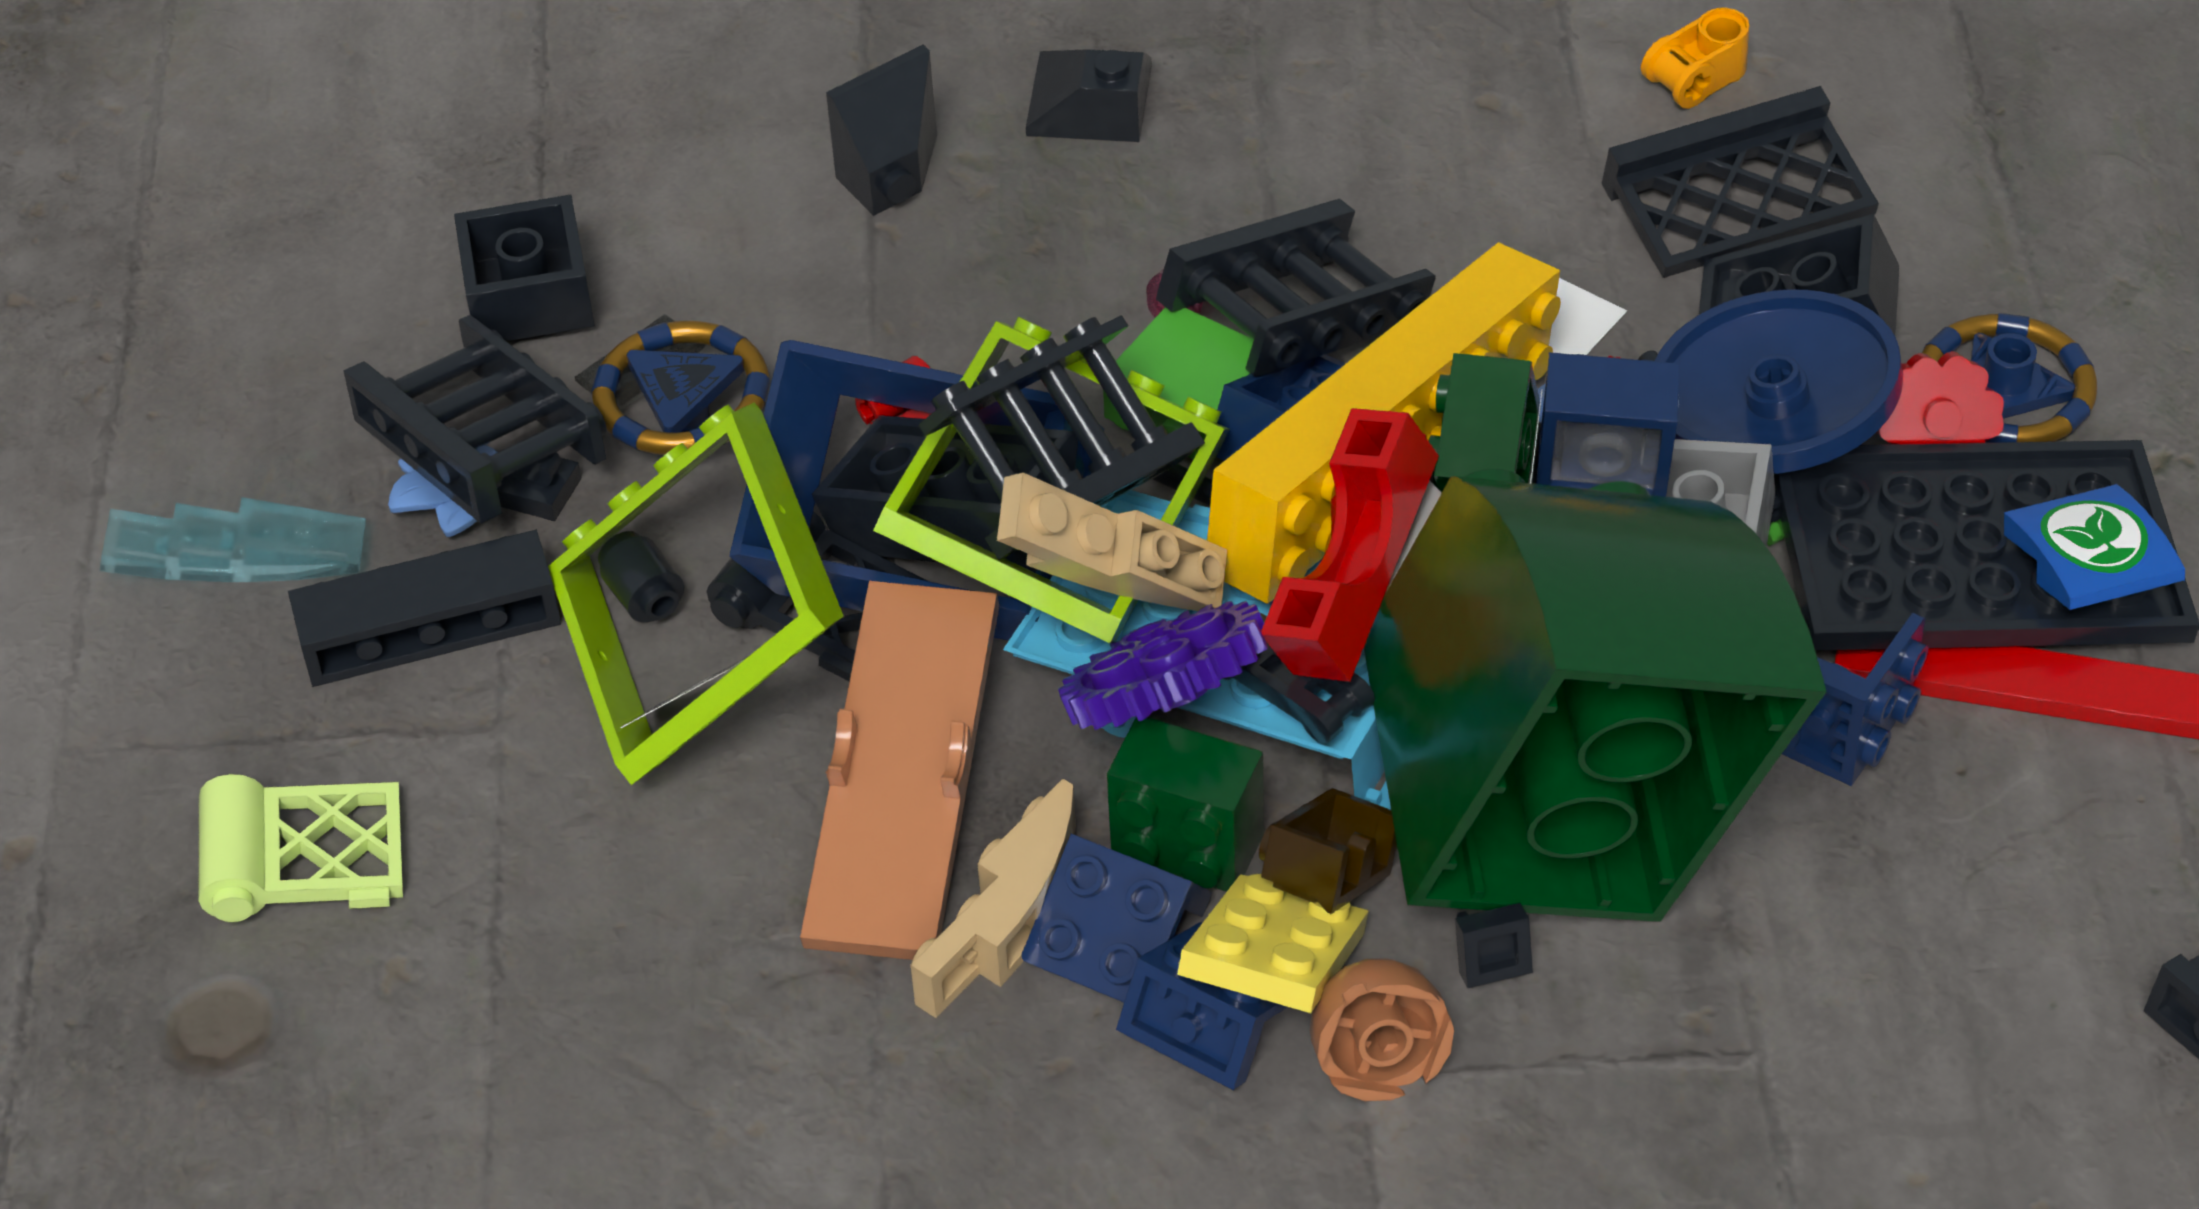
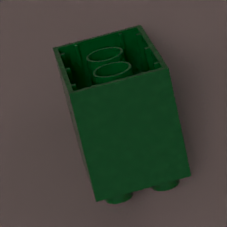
(1579, 693)

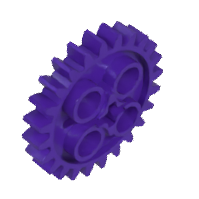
(1163, 665)

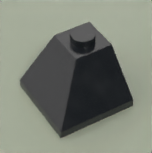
(1089, 95)
(884, 130)

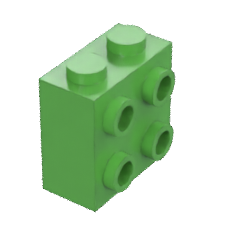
(1188, 357)

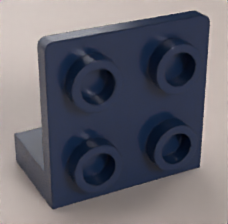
(1857, 713)
(1106, 915)
(1193, 1020)

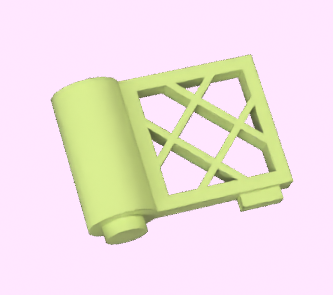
(243, 853)

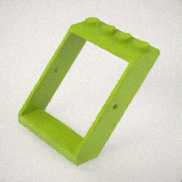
(1003, 574)
(593, 632)

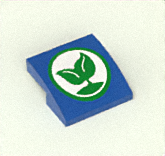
(2094, 546)

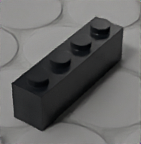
(424, 608)

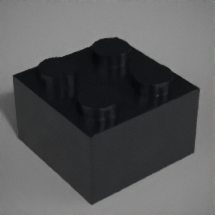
(524, 268)

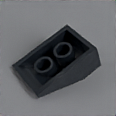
(1836, 259)

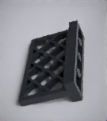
(1720, 148)

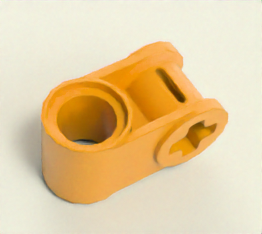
(1703, 56)

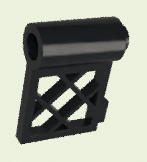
(746, 602)

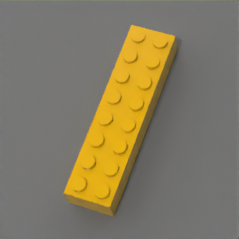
(1278, 488)

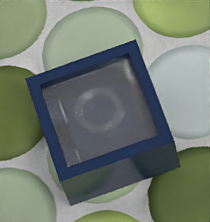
(1608, 422)

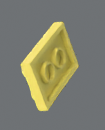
(1272, 944)

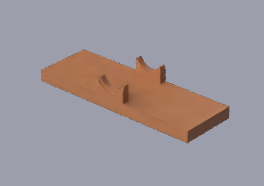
(900, 770)

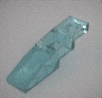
(221, 546)

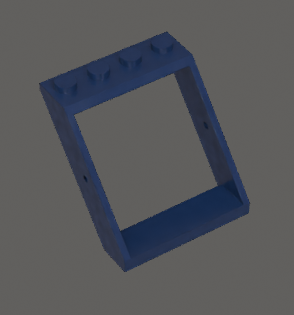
(801, 421)

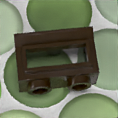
(1330, 849)

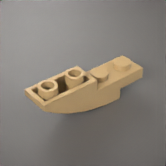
(1109, 550)
(997, 923)

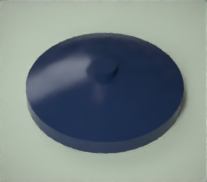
(1786, 373)

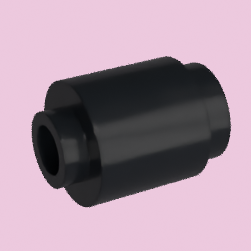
(640, 576)

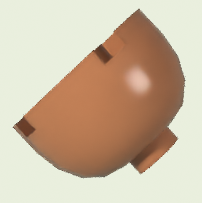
(1380, 1029)

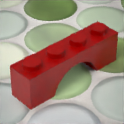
(1379, 482)

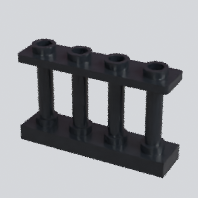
(1297, 247)
(450, 455)
(1111, 469)

